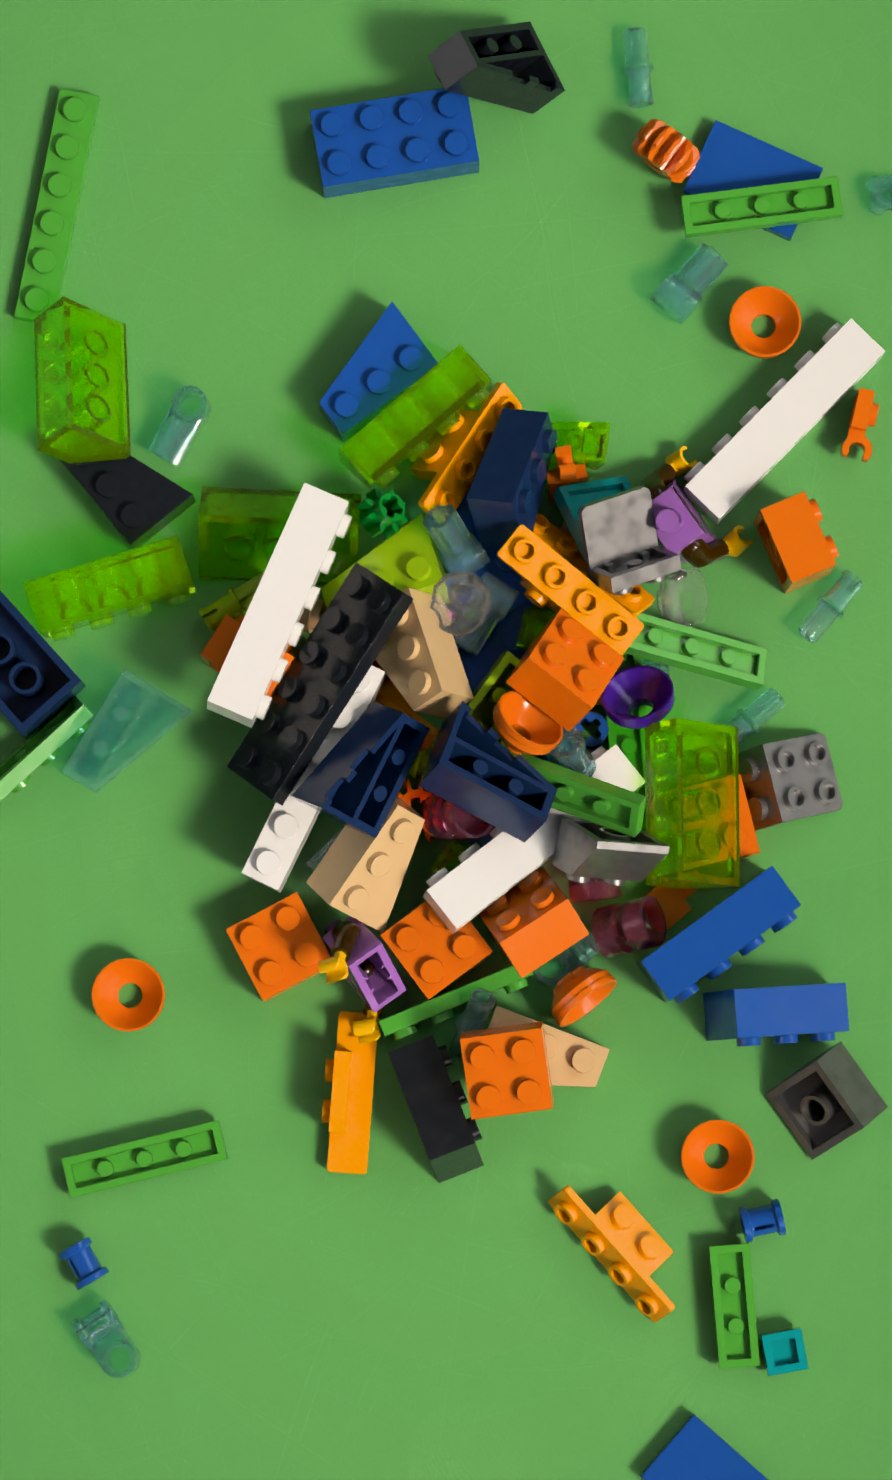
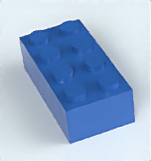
(394, 141)
(719, 934)

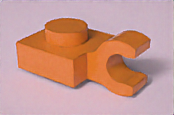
(863, 414)
(565, 472)
(672, 902)

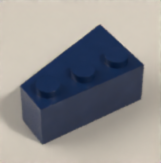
(511, 476)
(365, 769)
(485, 778)

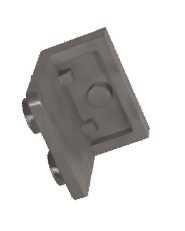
(623, 542)
(789, 780)

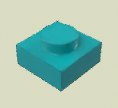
(784, 1351)

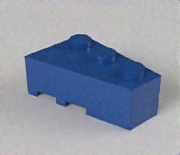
(376, 374)
(776, 1013)

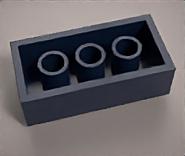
(32, 674)

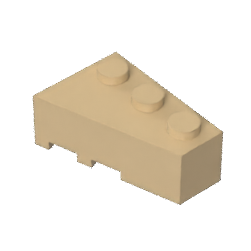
(425, 661)
(366, 872)
(570, 1058)

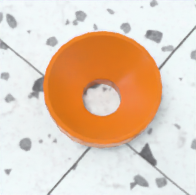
(770, 303)
(525, 726)
(580, 993)
(106, 994)
(739, 1162)

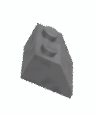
(594, 851)
(826, 1100)

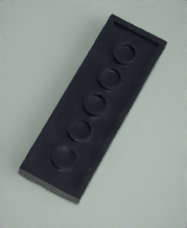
(320, 683)

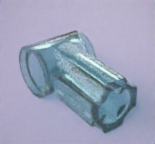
(683, 290)
(178, 428)
(456, 545)
(503, 599)

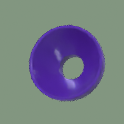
(636, 688)

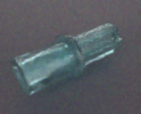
(637, 67)
(830, 606)
(757, 714)
(472, 1018)

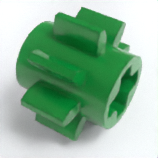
(382, 513)

